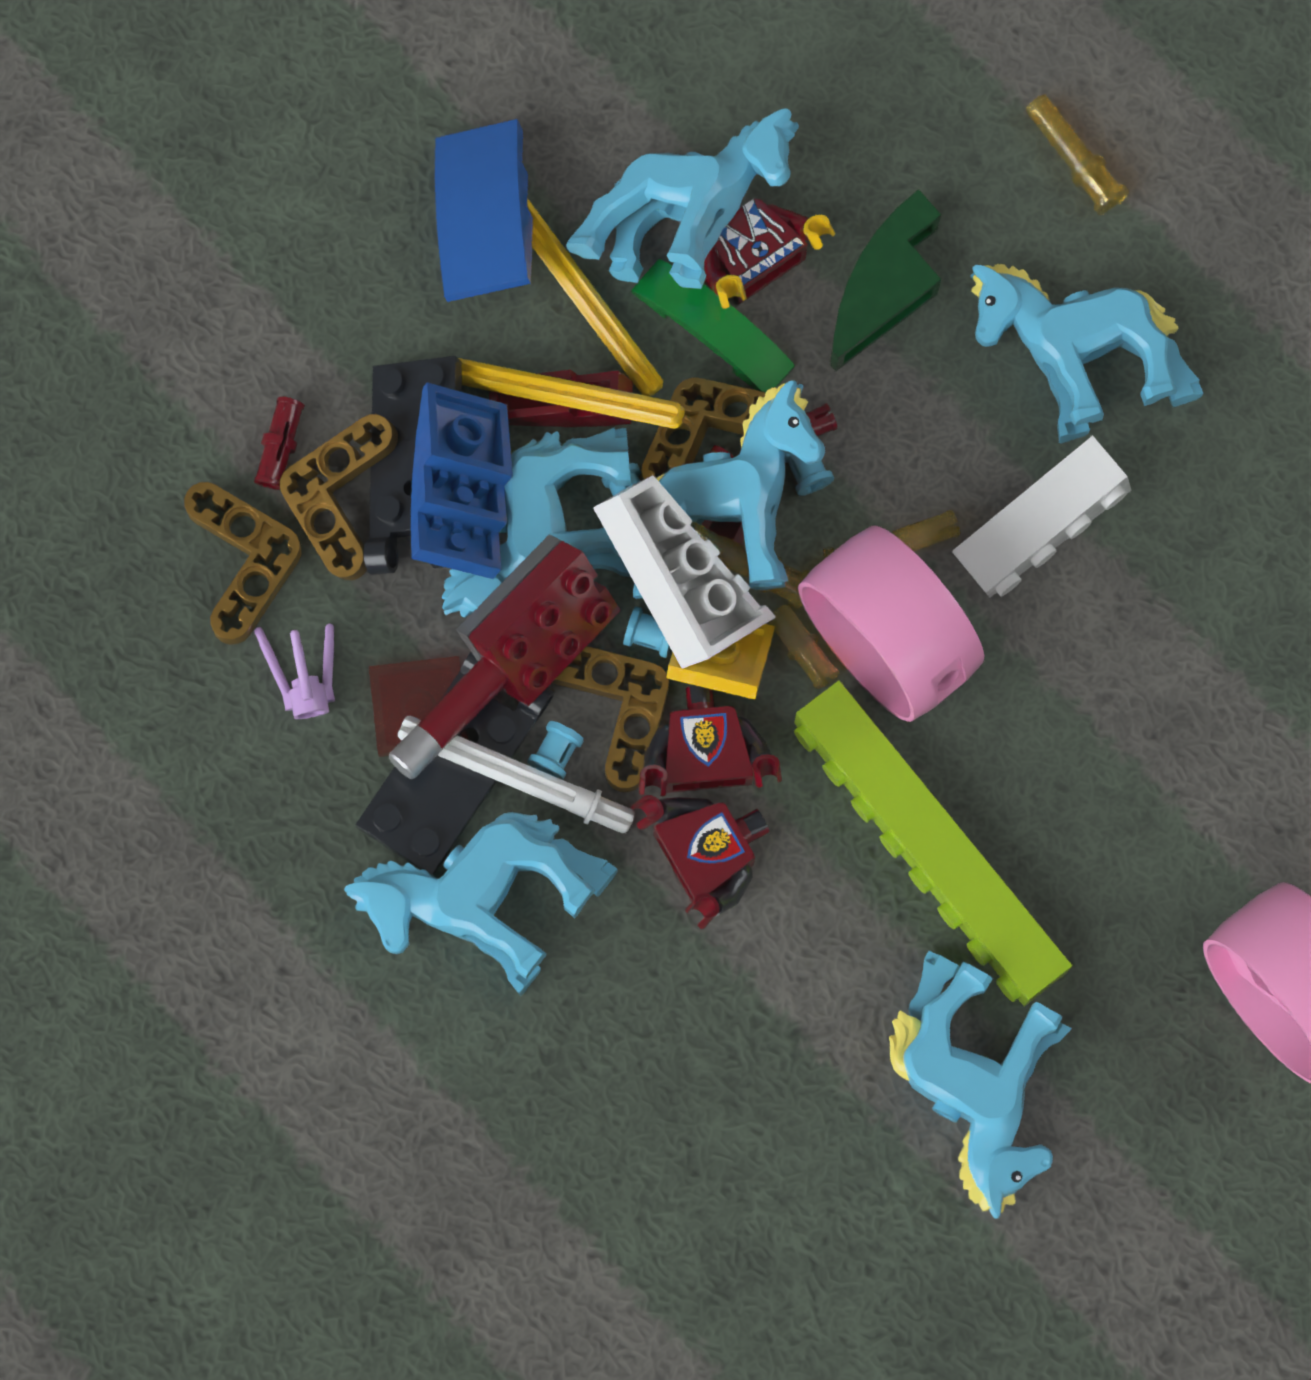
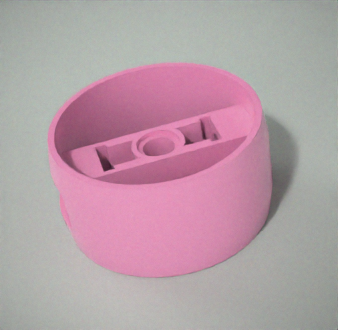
(891, 623)
(1266, 971)

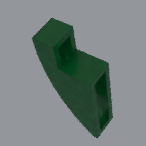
(887, 280)

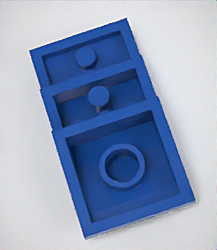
(482, 211)
(460, 481)

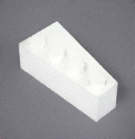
(1043, 518)
(679, 573)

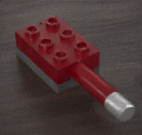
(521, 643)

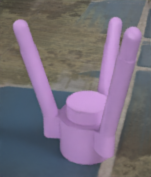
(308, 695)

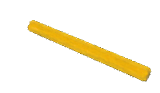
(593, 307)
(572, 394)

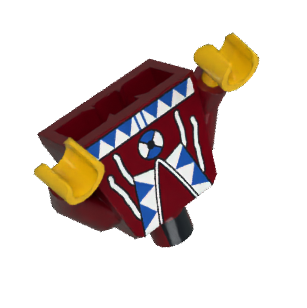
(759, 248)

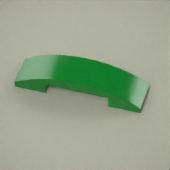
(722, 330)

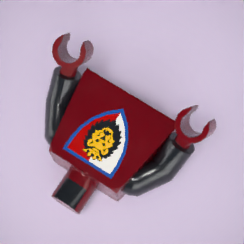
(706, 749)
(705, 849)

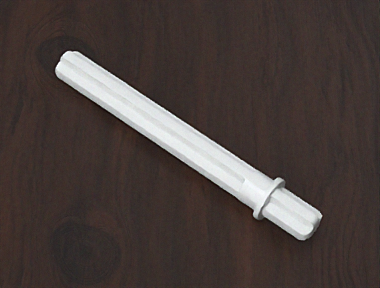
(533, 781)

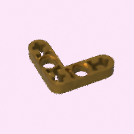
(697, 420)
(321, 494)
(255, 545)
(633, 704)

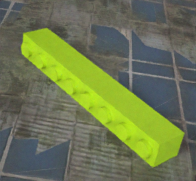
(931, 843)

